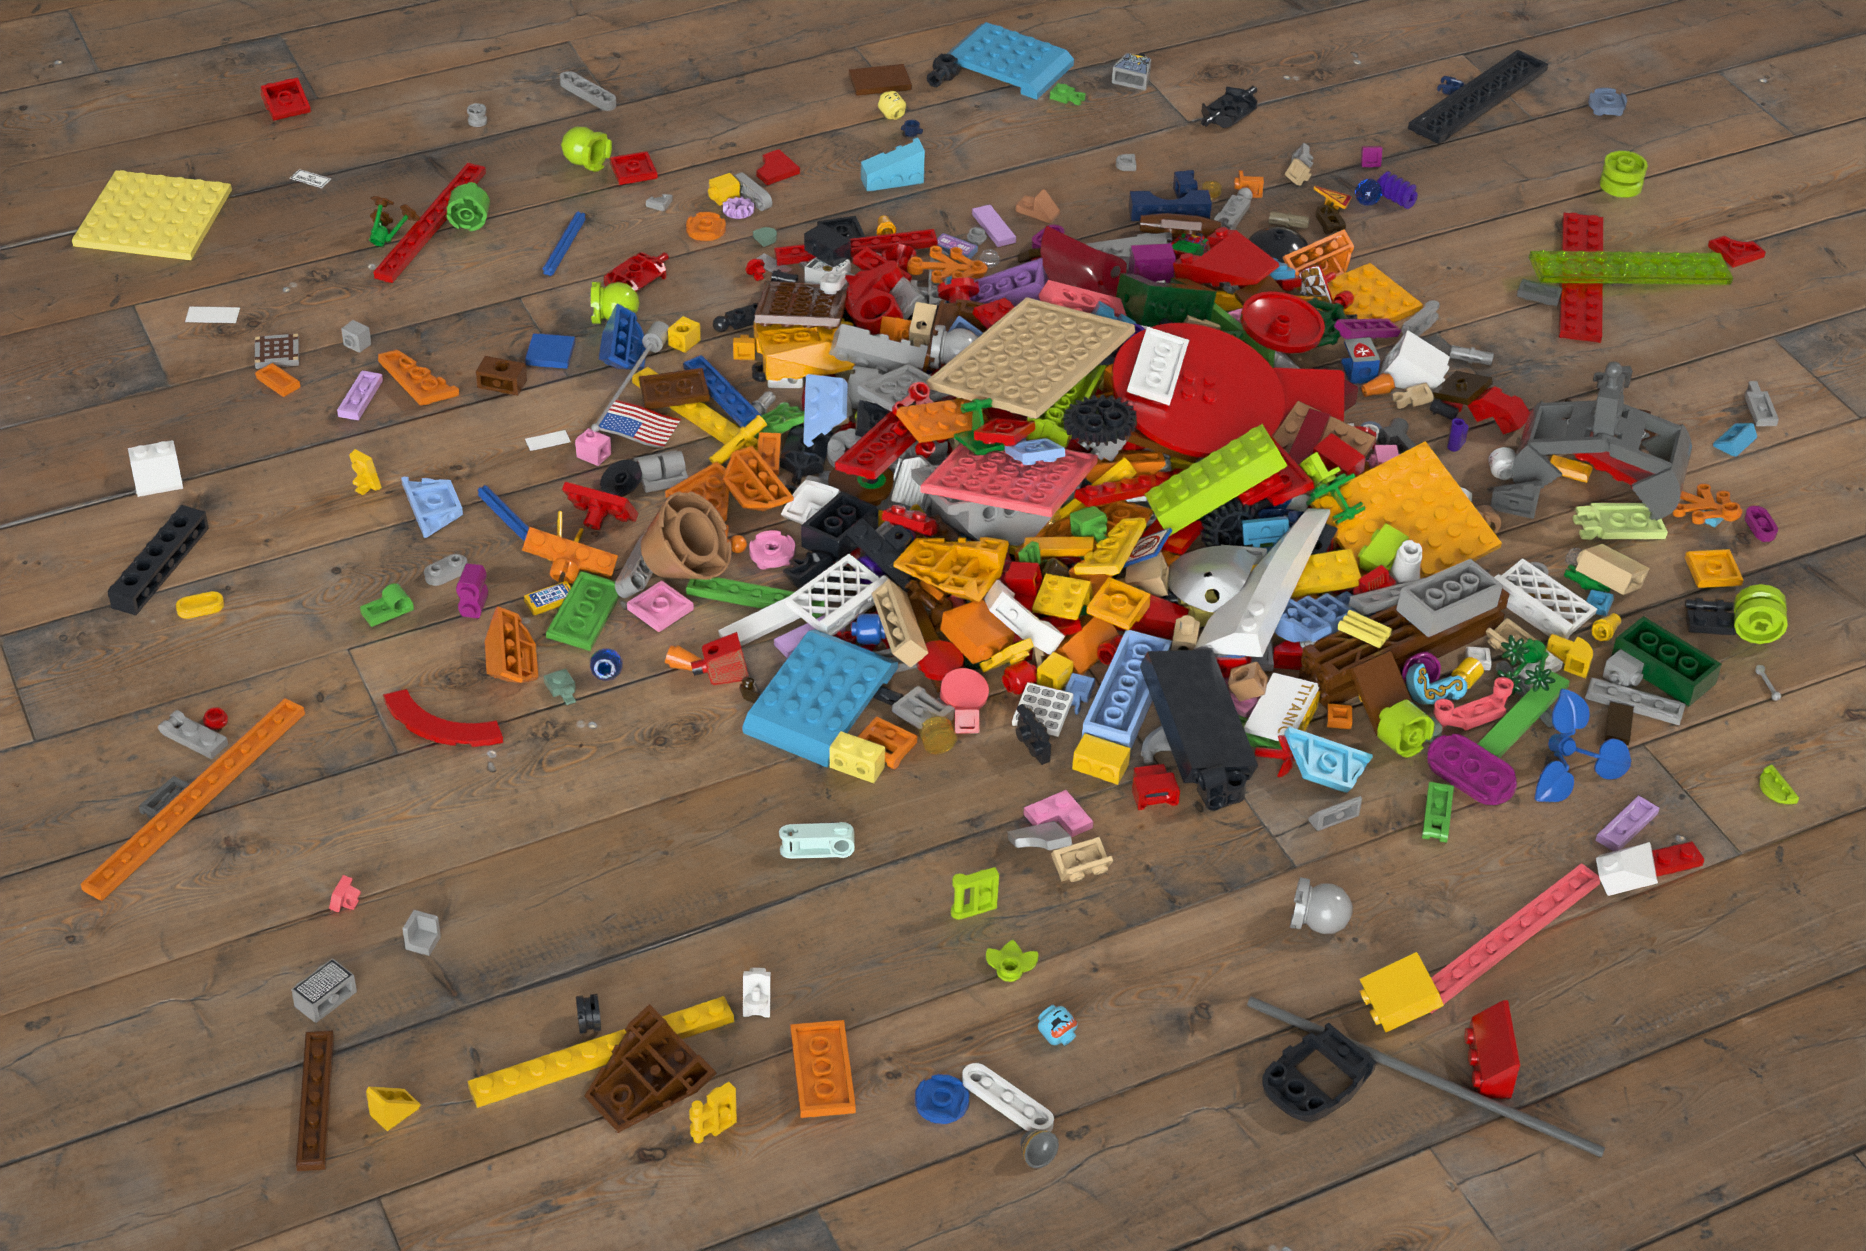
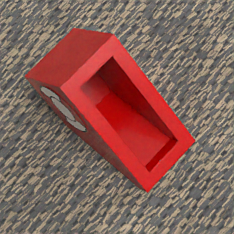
(1289, 654)

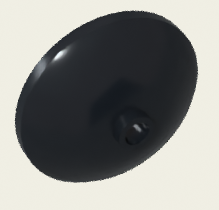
(1278, 241)

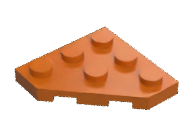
(709, 485)

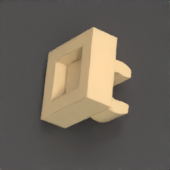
(1298, 172)

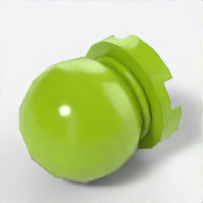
(586, 148)
(606, 298)

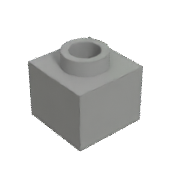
(356, 336)

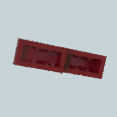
(1309, 435)

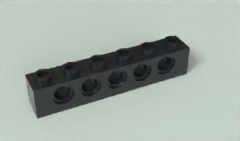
(158, 560)

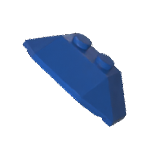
(622, 340)

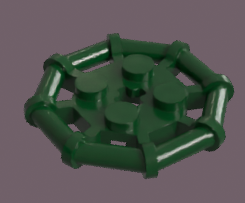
(1334, 311)

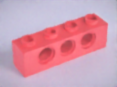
(1078, 298)

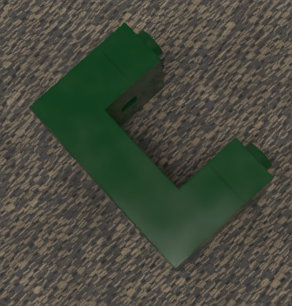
(1153, 301)

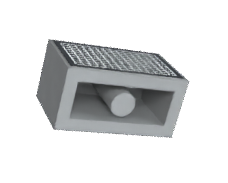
(324, 990)

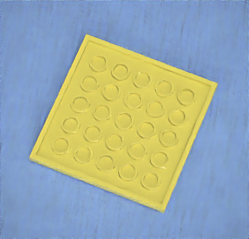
(152, 215)

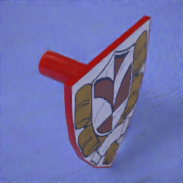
(1315, 283)

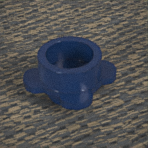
(911, 128)

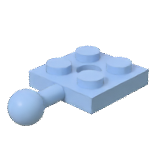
(1035, 450)

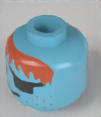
(1057, 1025)

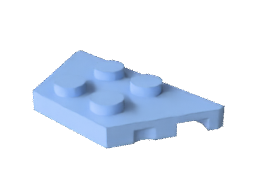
(823, 405)
(433, 503)

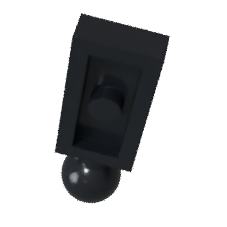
(736, 318)

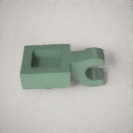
(561, 684)

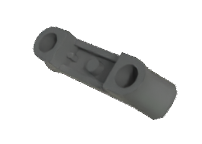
(1396, 435)

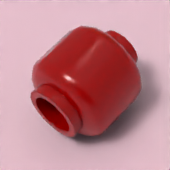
(1017, 676)

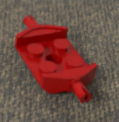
(638, 270)

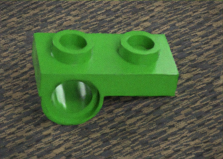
(391, 605)

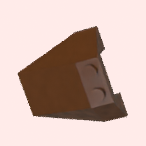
(647, 1073)

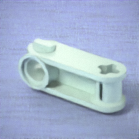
(817, 840)

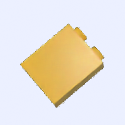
(1400, 992)

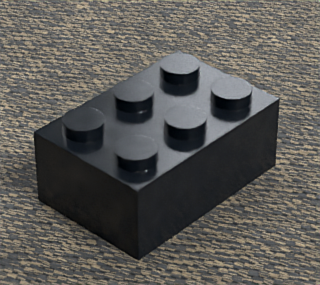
(828, 526)

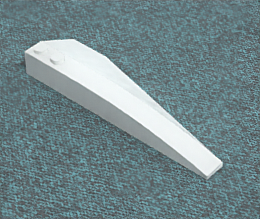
(1251, 616)

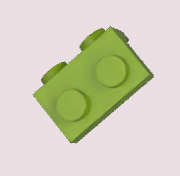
(1317, 471)

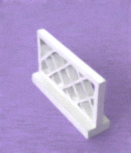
(853, 605)
(1535, 609)

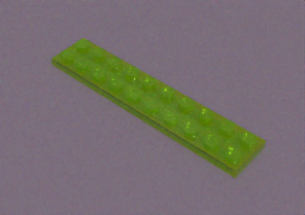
(1630, 267)

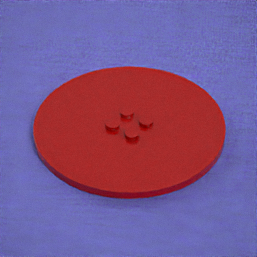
(1217, 396)

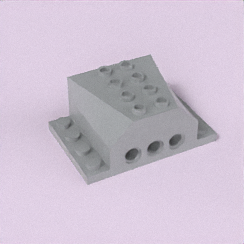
(980, 519)

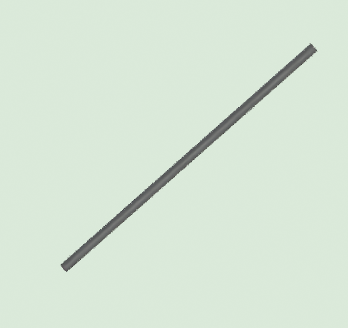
(1437, 1081)

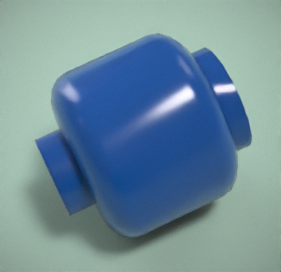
(868, 629)

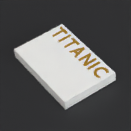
(1281, 706)

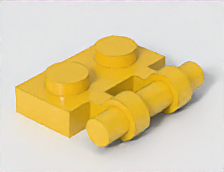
(715, 1115)

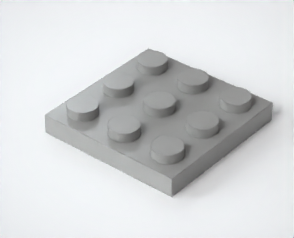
(894, 386)

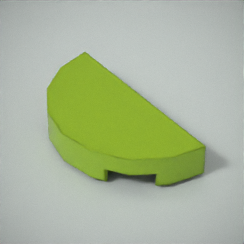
(1776, 787)

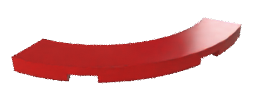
(437, 729)

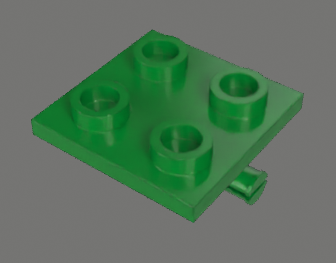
(967, 437)
(1333, 488)

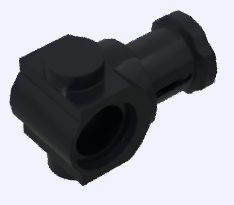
(944, 68)

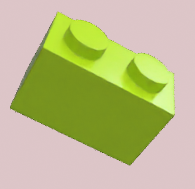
(1382, 548)

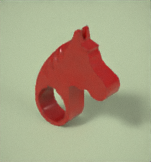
(870, 296)

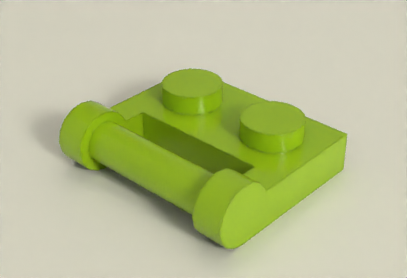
(983, 893)

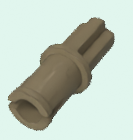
(1288, 219)

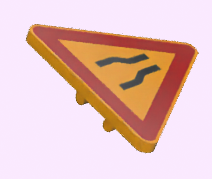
(1339, 199)

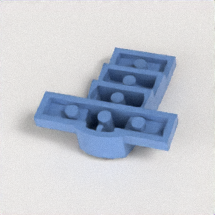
(1314, 618)

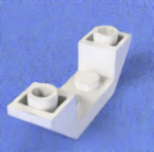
(1020, 620)

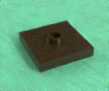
(1462, 387)

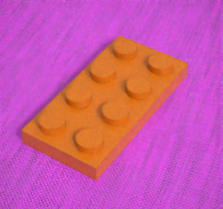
(937, 419)
(822, 1069)

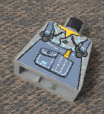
(1132, 71)

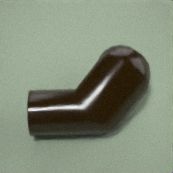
(748, 690)

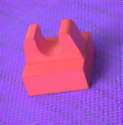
(344, 895)

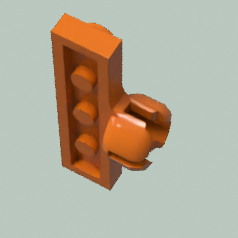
(569, 556)

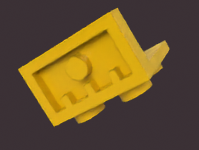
(1062, 596)

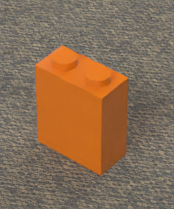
(976, 631)

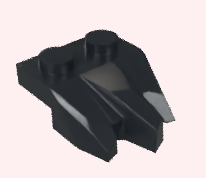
(809, 568)

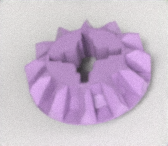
(744, 208)

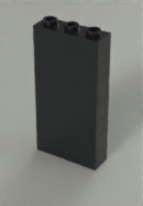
(1197, 712)

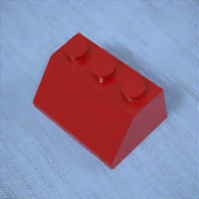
(1493, 1051)

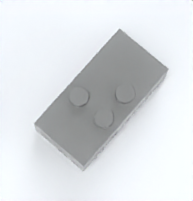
(1449, 597)

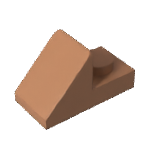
(1040, 207)

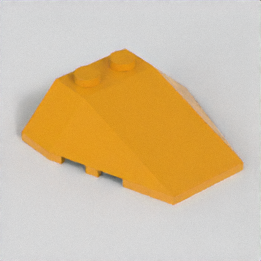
(958, 567)

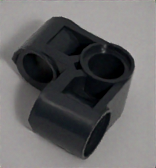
(1220, 788)

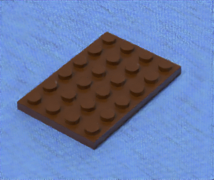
(800, 305)

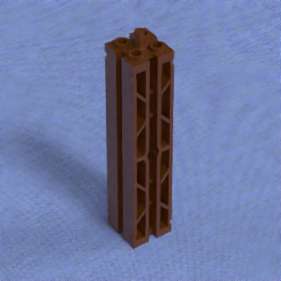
(1332, 657)

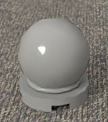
(949, 344)
(1322, 908)

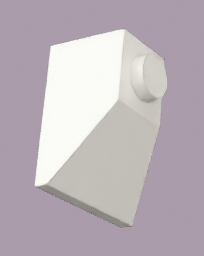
(1627, 869)

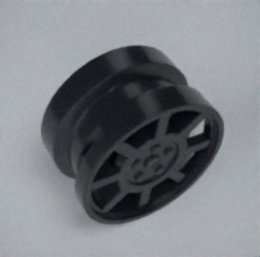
(588, 1013)

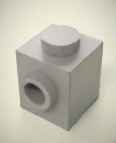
(1623, 669)

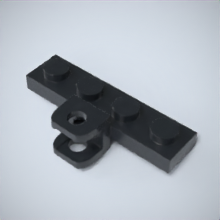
(883, 550)

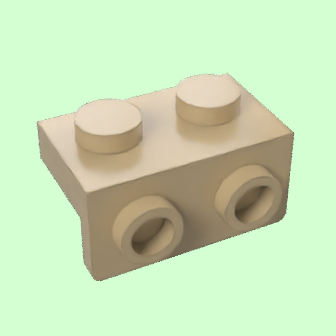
(1502, 632)
(1081, 859)

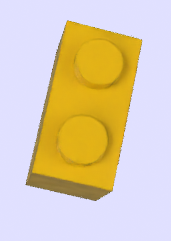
(1101, 758)

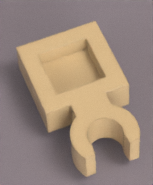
(1414, 395)

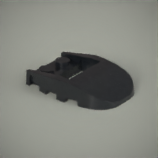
(1301, 1097)

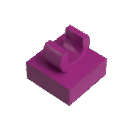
(1371, 156)

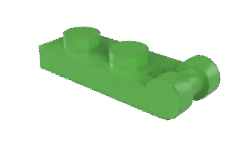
(1438, 811)

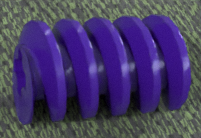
(1398, 190)

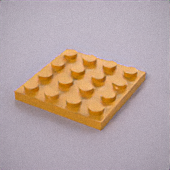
(1375, 295)

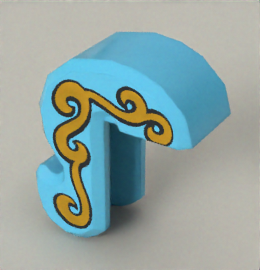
(1427, 694)

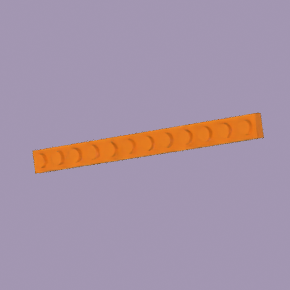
(192, 800)

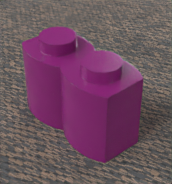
(472, 590)

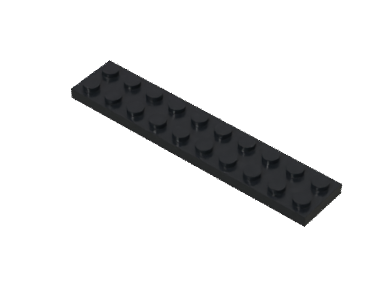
(1477, 96)

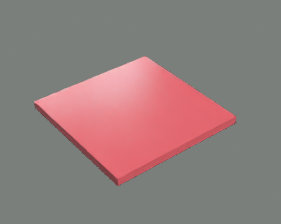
(1006, 482)

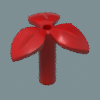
(1284, 754)

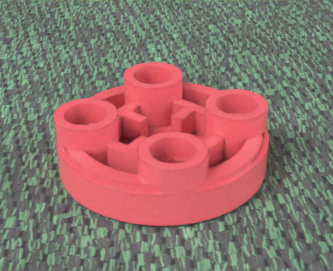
(964, 688)

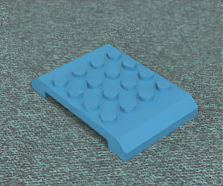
(1013, 58)
(817, 695)

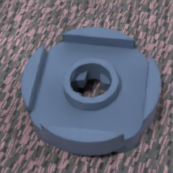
(1607, 102)

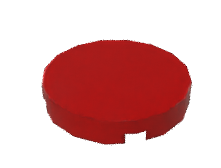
(940, 660)

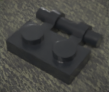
(1709, 621)
(1033, 734)

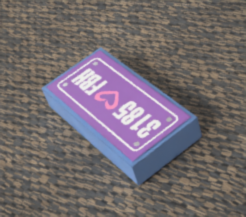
(947, 242)

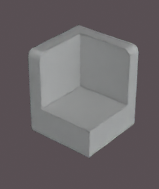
(421, 932)

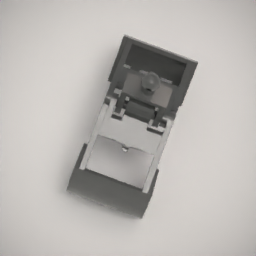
(1605, 417)

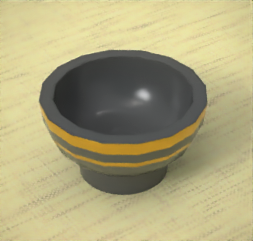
(1039, 1147)

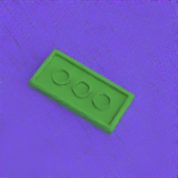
(584, 611)

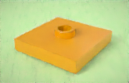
(1713, 568)

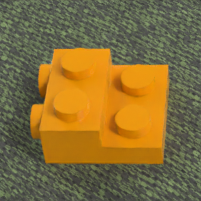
(1119, 603)

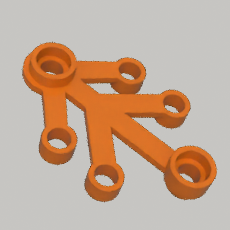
(974, 269)
(1728, 510)

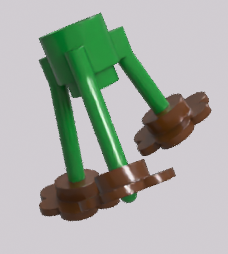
(380, 219)

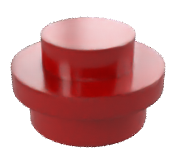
(215, 718)

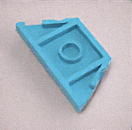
(1326, 760)

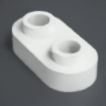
(832, 282)

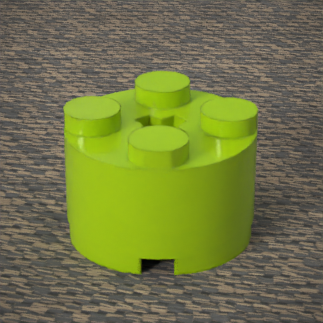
(1405, 728)

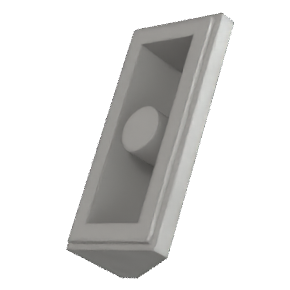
(1336, 814)

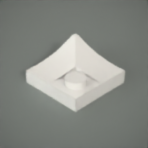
(808, 500)

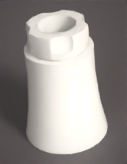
(1407, 563)

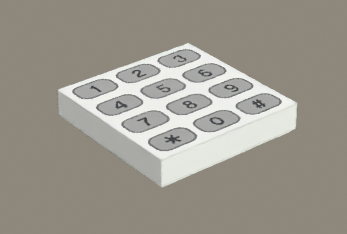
(1048, 705)

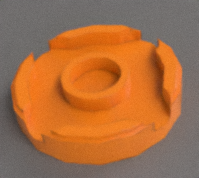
(705, 226)

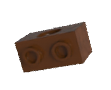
(501, 375)

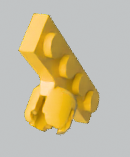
(1120, 471)

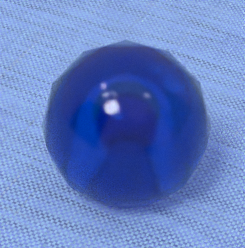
(1368, 192)
(606, 664)

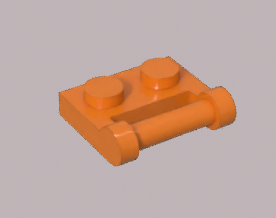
(892, 738)

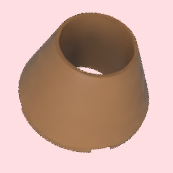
(686, 539)

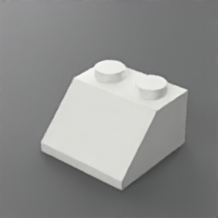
(155, 468)

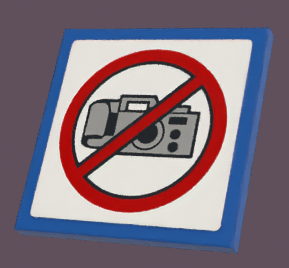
(1148, 547)

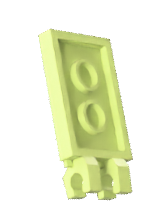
(1618, 521)

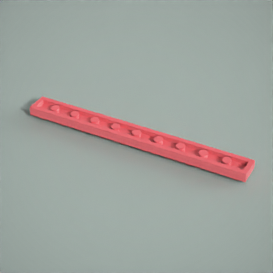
(1514, 932)

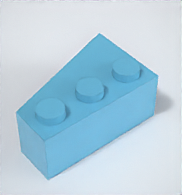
(895, 168)

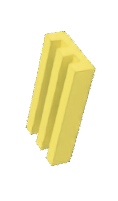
(1364, 629)

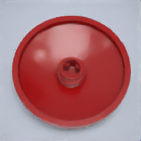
(1282, 322)

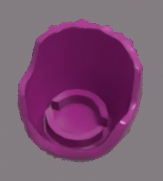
(1430, 662)

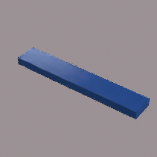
(724, 392)

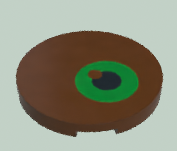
(868, 490)

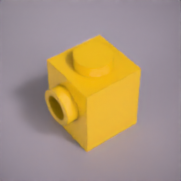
(723, 187)
(1054, 672)

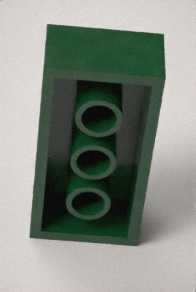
(1669, 661)

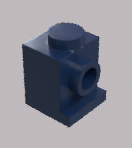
(1184, 182)

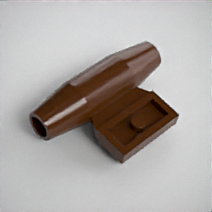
(1178, 224)

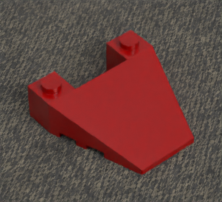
(1230, 260)

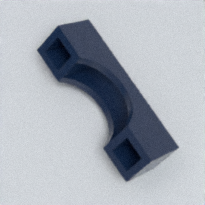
(1193, 203)

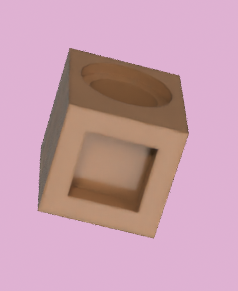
(1247, 681)

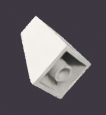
(1415, 362)

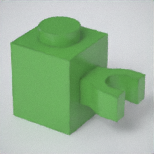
(1089, 523)

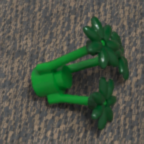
(1533, 652)

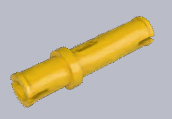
(739, 440)

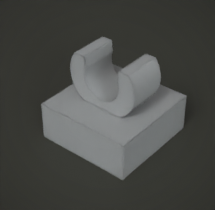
(1303, 154)

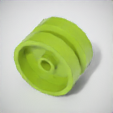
(1623, 174)
(1760, 614)

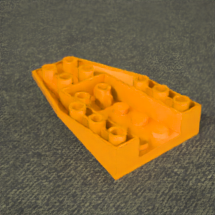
(797, 351)

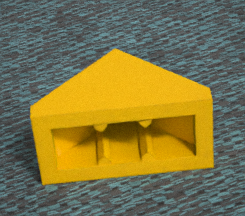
(390, 1105)

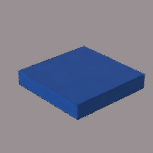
(550, 351)

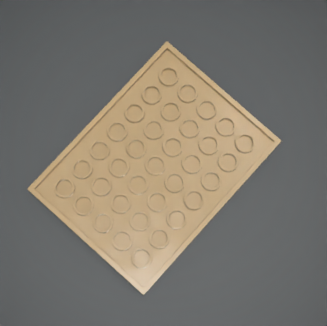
(1031, 357)

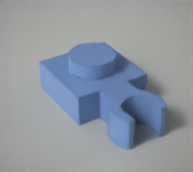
(1081, 687)

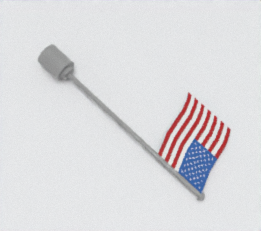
(633, 420)

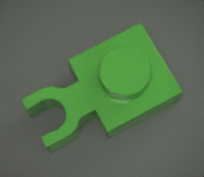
(1065, 93)

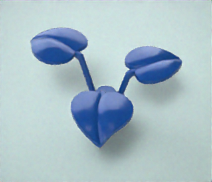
(1568, 715)

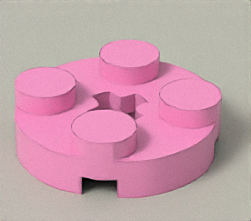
(783, 549)

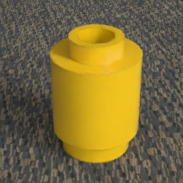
(1470, 670)

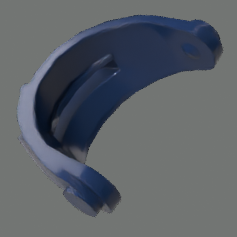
(1293, 515)

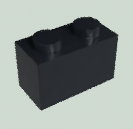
(827, 245)

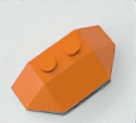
(1330, 252)
(1142, 461)
(754, 482)
(510, 649)

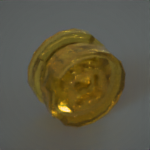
(937, 735)

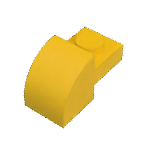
(1575, 655)

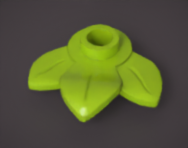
(1011, 961)

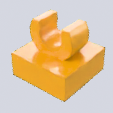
(744, 348)

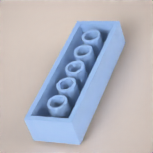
(1123, 694)

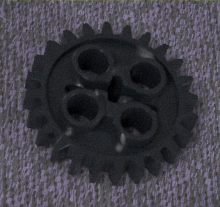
(1100, 420)

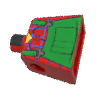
(1193, 244)

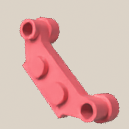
(1478, 711)

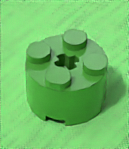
(468, 207)

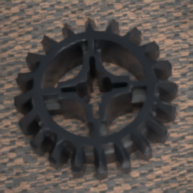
(1227, 522)

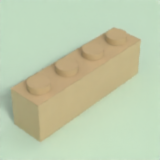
(899, 623)

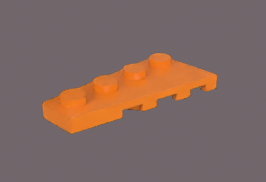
(416, 379)

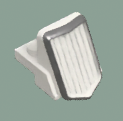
(905, 490)

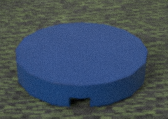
(941, 1099)

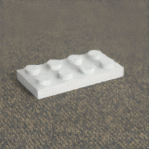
(1158, 366)

